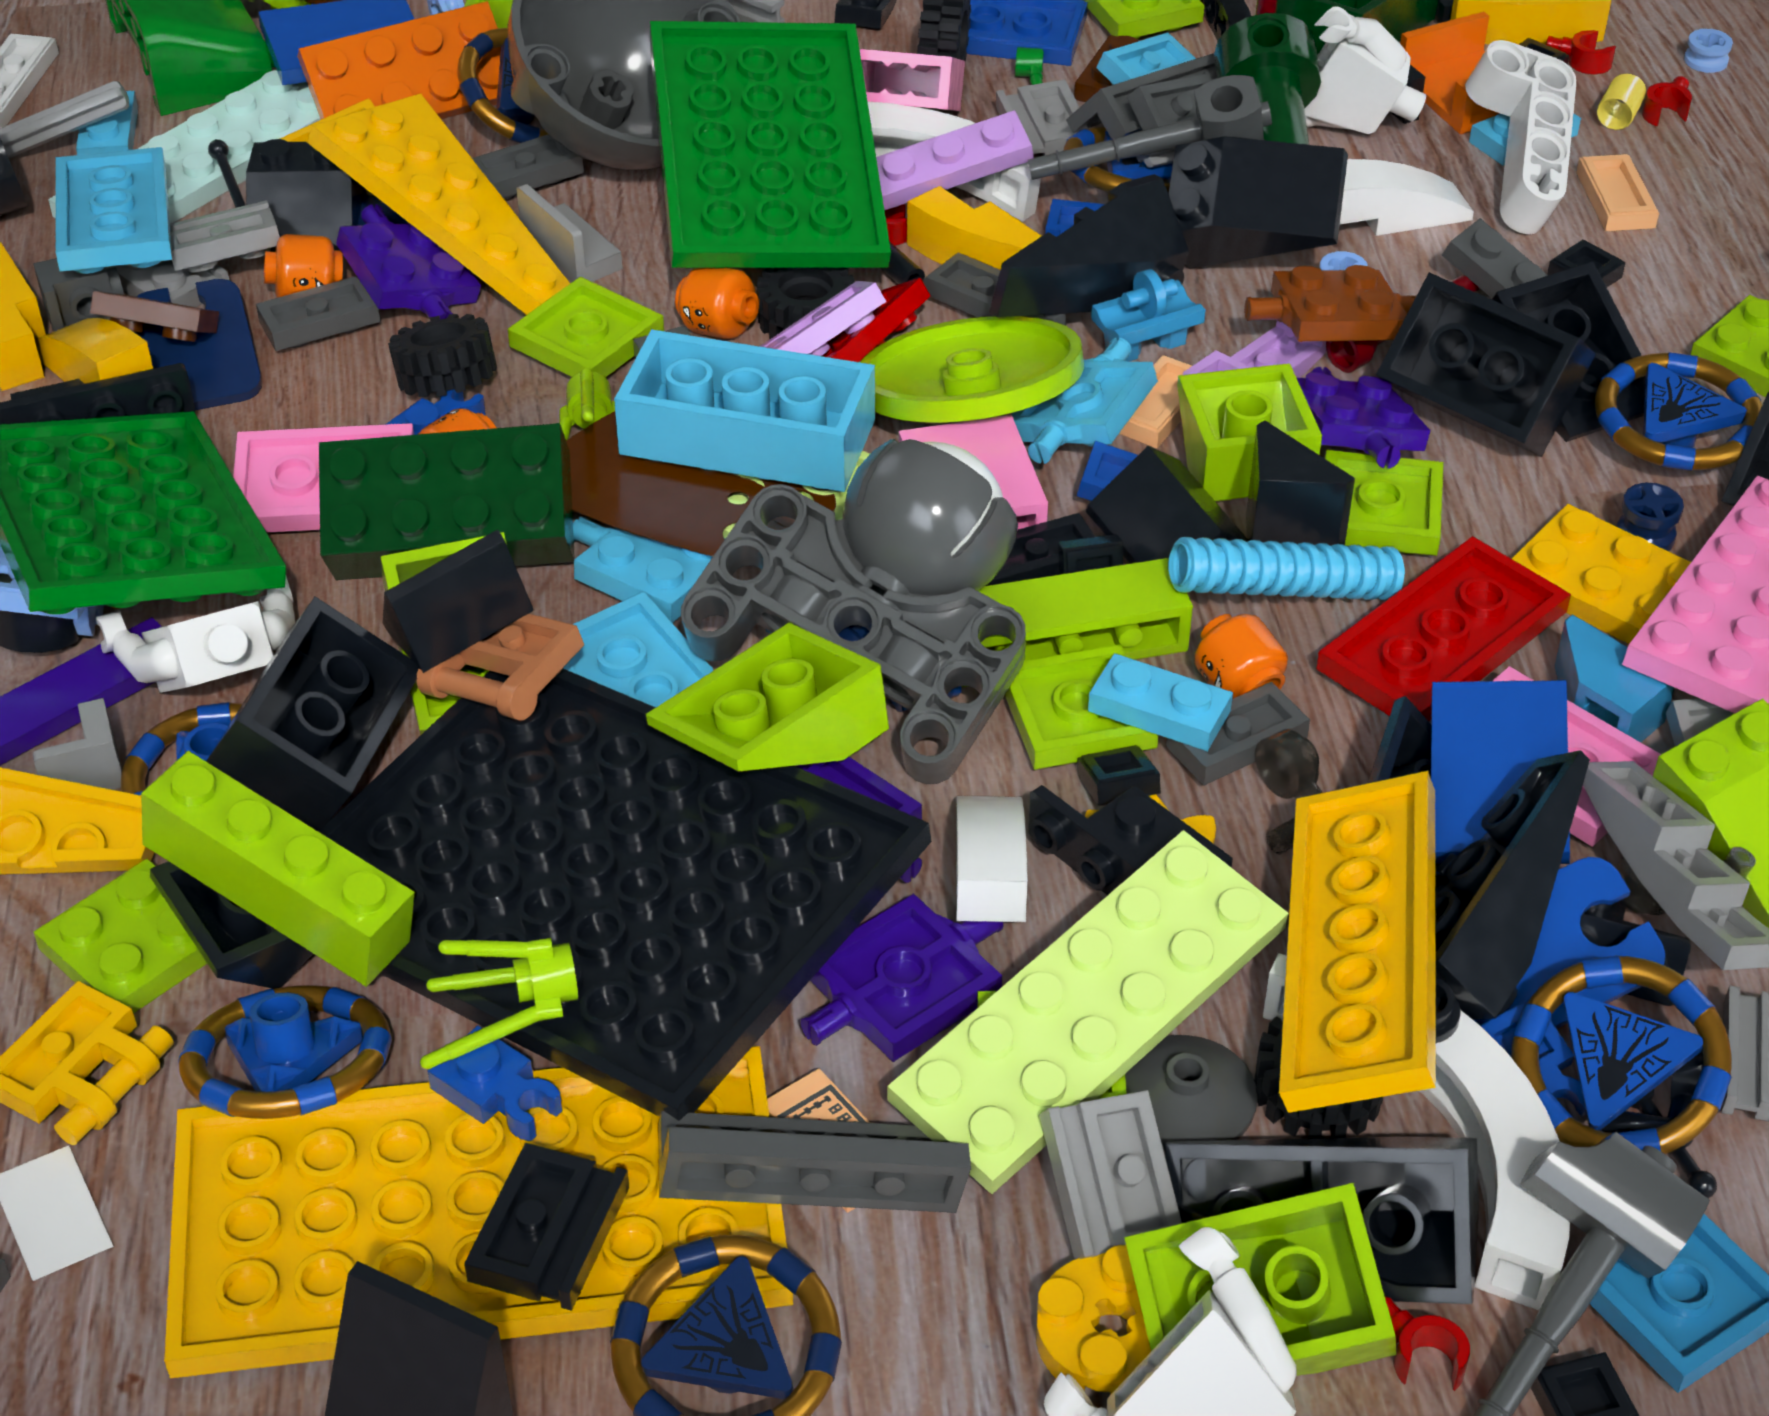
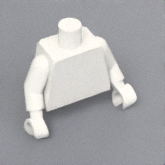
(1361, 76)
(202, 646)
(1215, 1360)

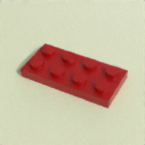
(1444, 628)

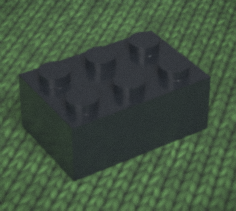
(1486, 363)
(316, 715)

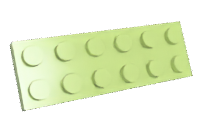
(1087, 1007)

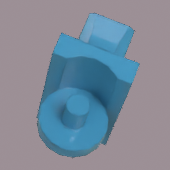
(1149, 311)

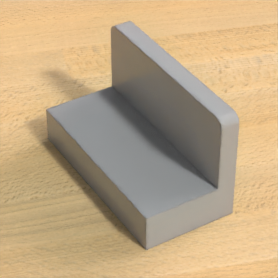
(567, 238)

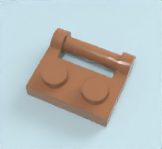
(525, 650)

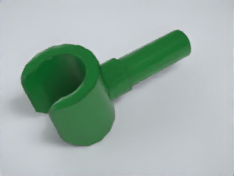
(1029, 64)

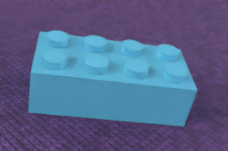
(746, 410)

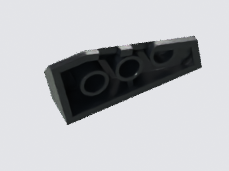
(1095, 255)
(1502, 884)
(1411, 1191)

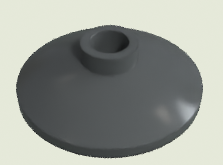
(1211, 1106)

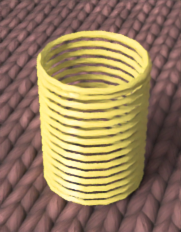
(1616, 114)

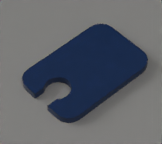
(219, 364)

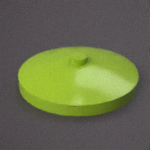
(974, 368)

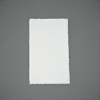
(52, 1213)

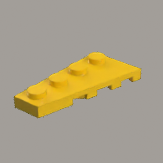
(67, 826)

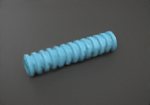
(1285, 568)

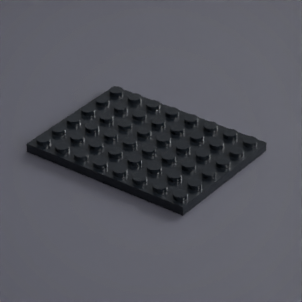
(673, 878)

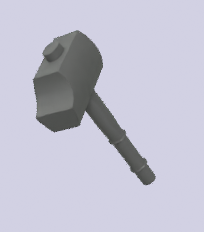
(1223, 108)
(1629, 1211)

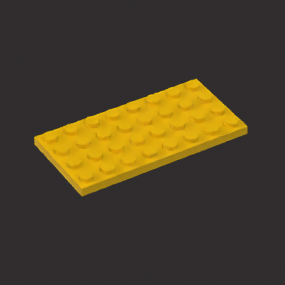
(404, 1184)

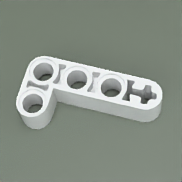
(1540, 101)

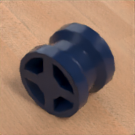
(1652, 513)

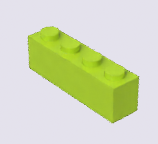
(1097, 610)
(277, 868)

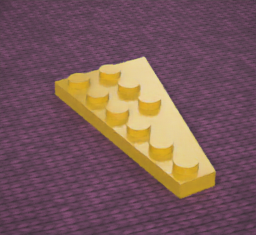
(431, 181)

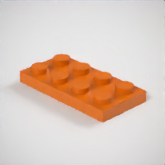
(401, 63)

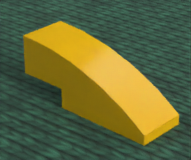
(1536, 18)
(945, 225)
(19, 327)
(93, 351)

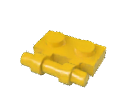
(64, 1047)

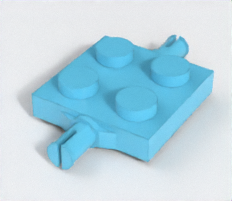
(1092, 407)
(630, 564)

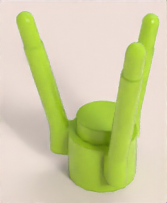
(587, 401)
(540, 974)

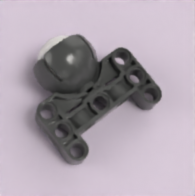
(904, 562)

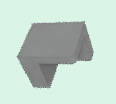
(87, 760)

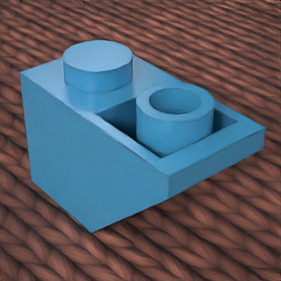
(1606, 687)

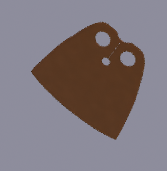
(660, 498)

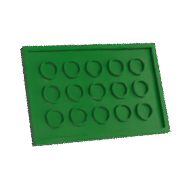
(766, 146)
(126, 514)

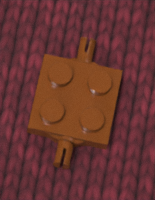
(1333, 304)

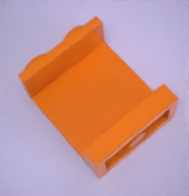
(1447, 57)

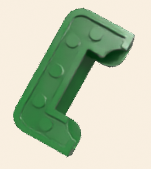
(193, 48)

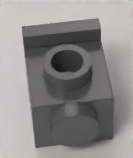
(69, 293)

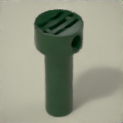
(1284, 65)

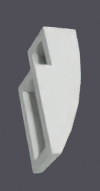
(1399, 197)
(991, 859)

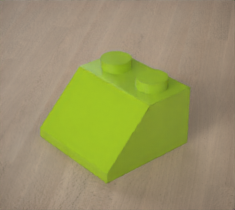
(1222, 419)

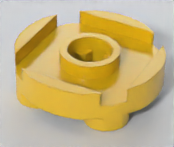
(1072, 1307)

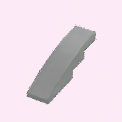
(1669, 854)

